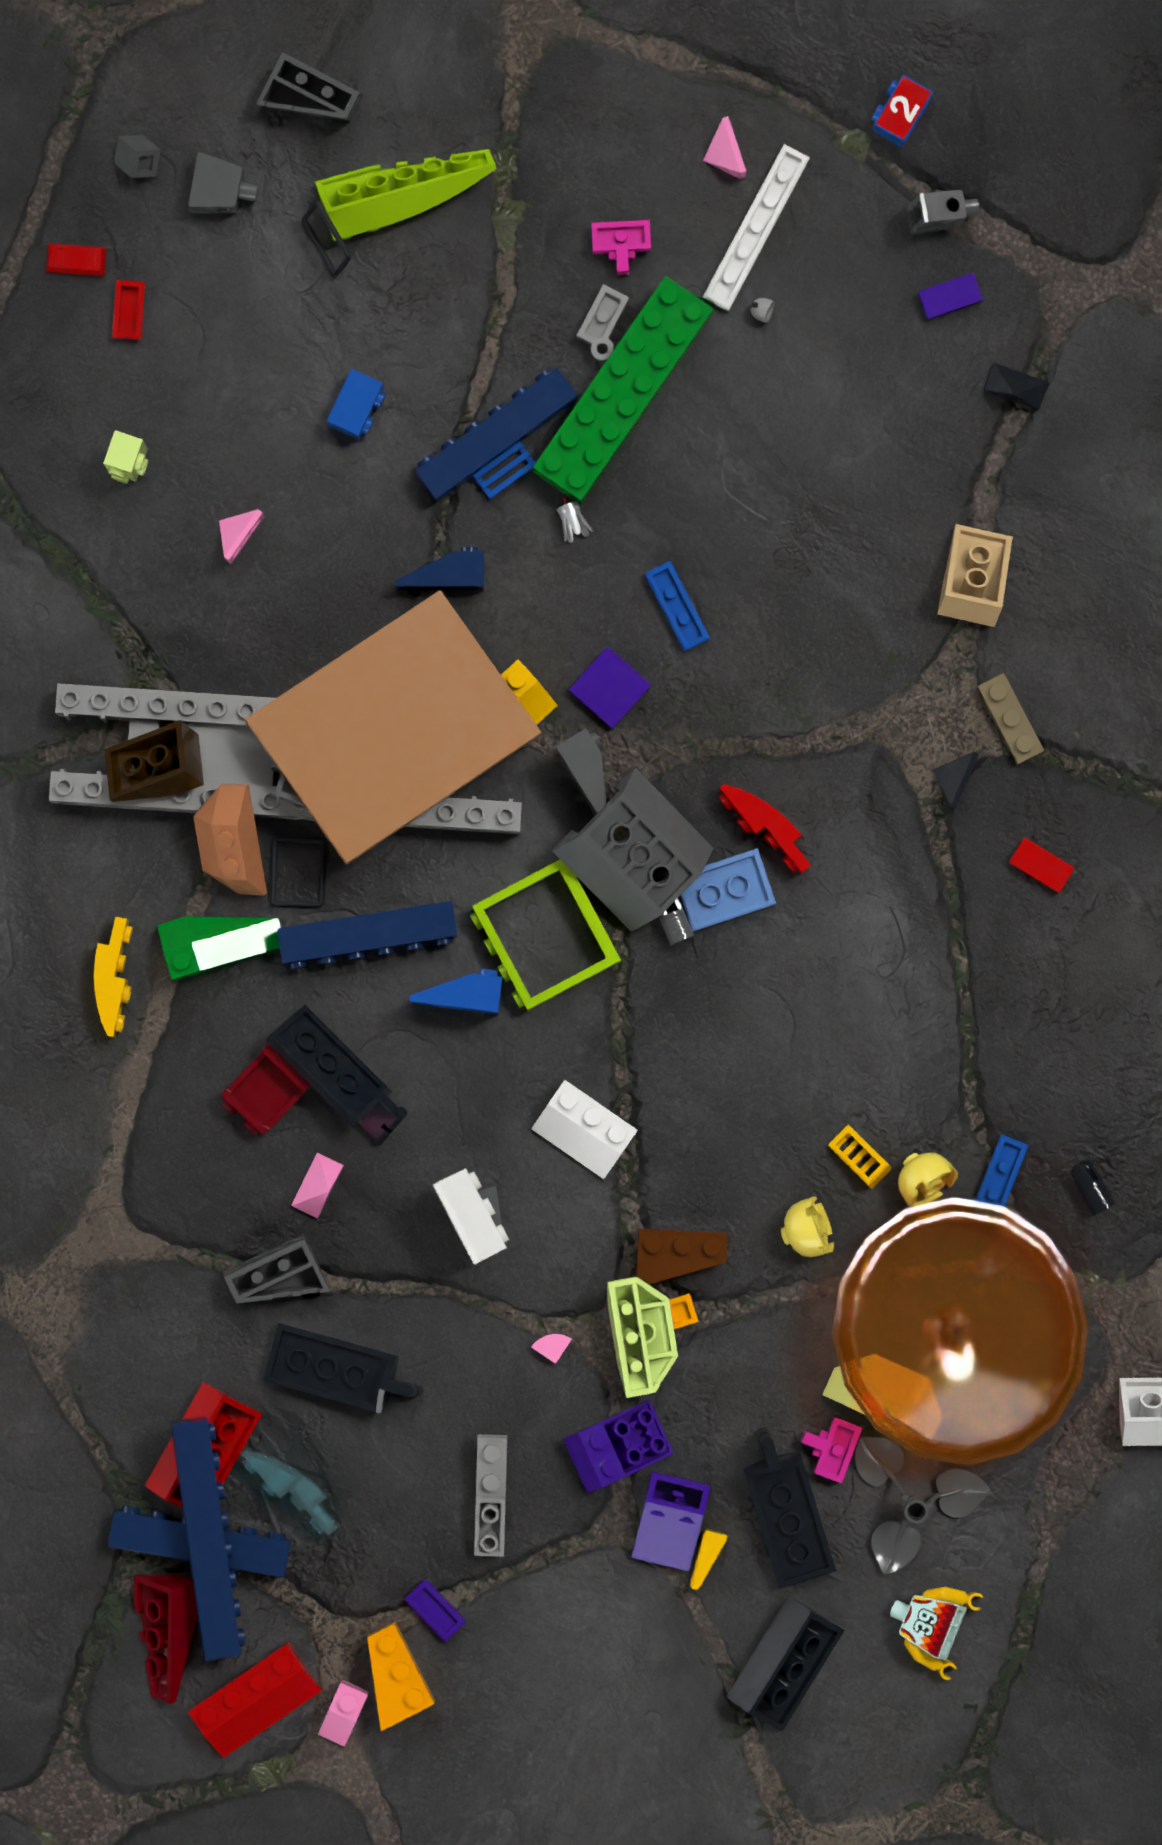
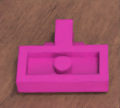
(621, 241)
(833, 1448)

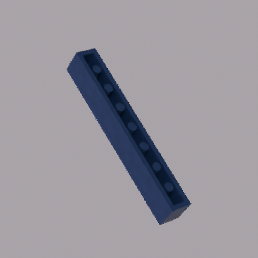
(206, 1538)

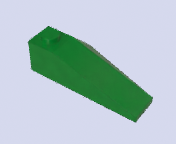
(209, 943)

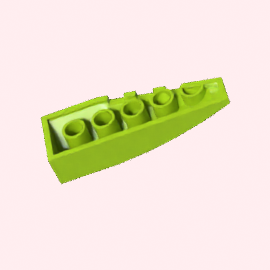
(381, 197)

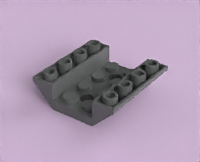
(623, 870)

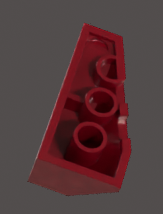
(168, 1624)

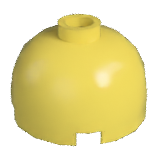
(924, 1177)
(807, 1228)

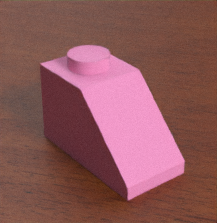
(343, 1712)

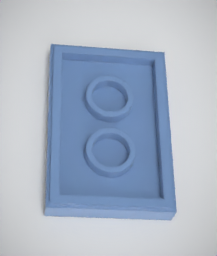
(728, 890)

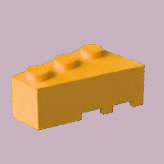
(396, 1676)

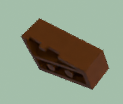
(676, 1253)

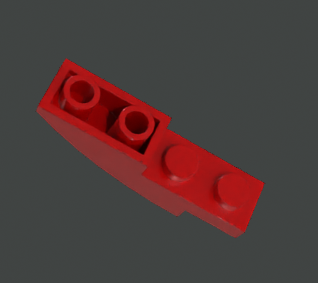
(760, 815)

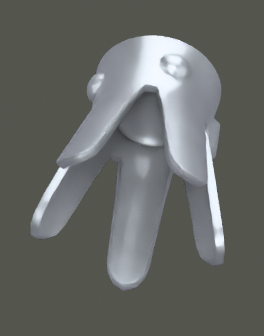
(572, 519)

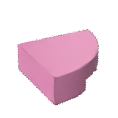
(552, 1346)

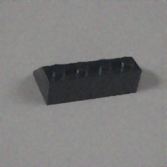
(785, 1663)

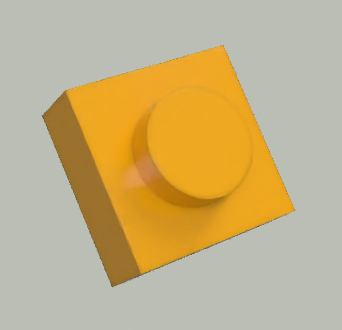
(682, 1311)

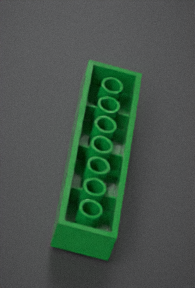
(623, 390)

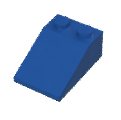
(469, 993)

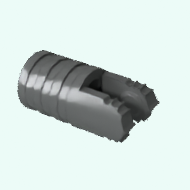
(676, 924)

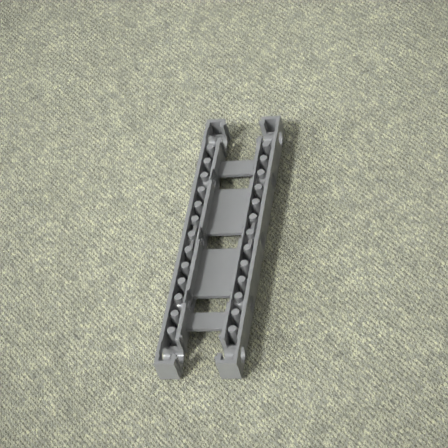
(227, 756)

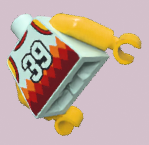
(932, 1624)

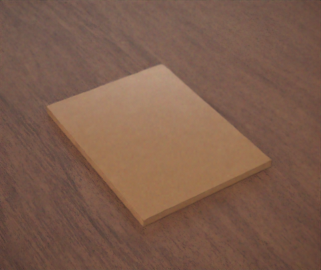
(393, 727)

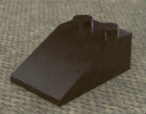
(155, 764)

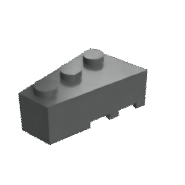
(307, 91)

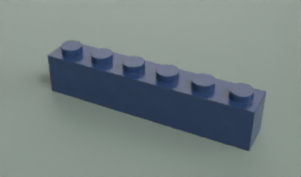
(496, 434)
(367, 933)
(167, 1538)

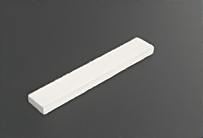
(756, 227)

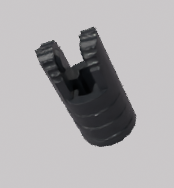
(1092, 1187)

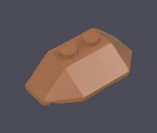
(230, 840)

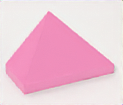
(725, 151)
(237, 531)
(317, 1185)

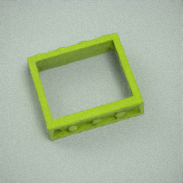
(507, 968)

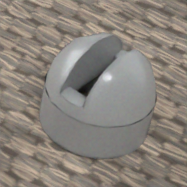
(764, 309)

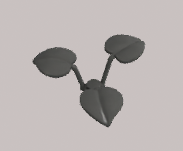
(895, 1543)

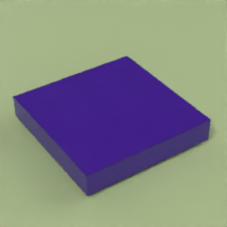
(609, 687)

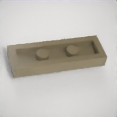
(1010, 718)

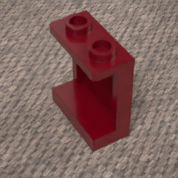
(265, 1091)

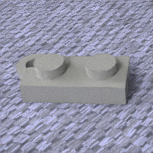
(602, 320)

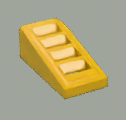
(878, 1174)
(708, 1551)

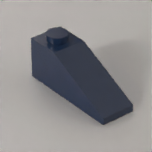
(452, 572)

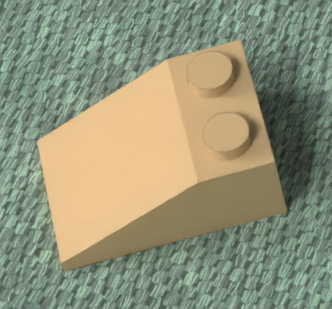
(975, 575)

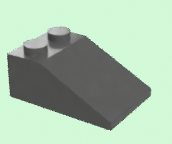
(584, 763)

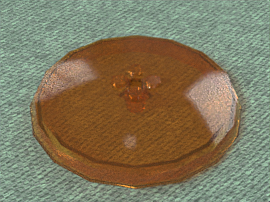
(1015, 1322)

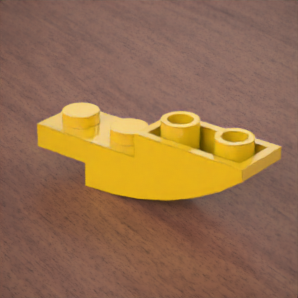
(110, 989)

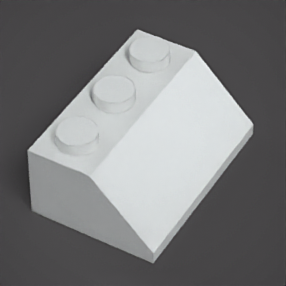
(584, 1129)
(471, 1215)
(1140, 1411)

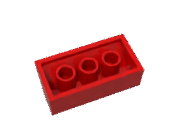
(233, 1427)
(254, 1700)

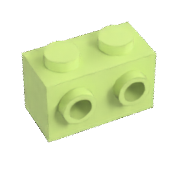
(126, 457)

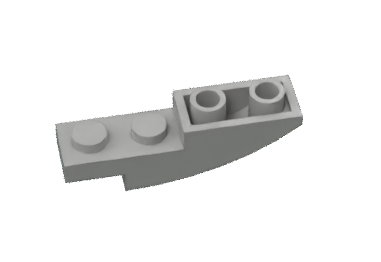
(490, 1495)

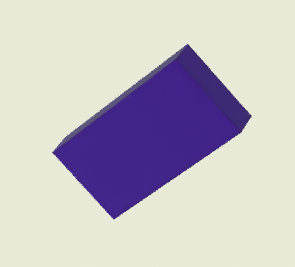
(950, 296)
(435, 1610)

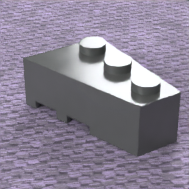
(279, 1272)

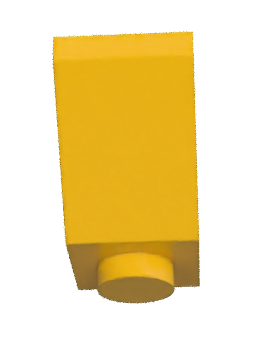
(529, 691)

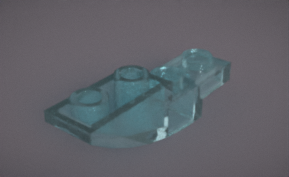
(282, 1477)

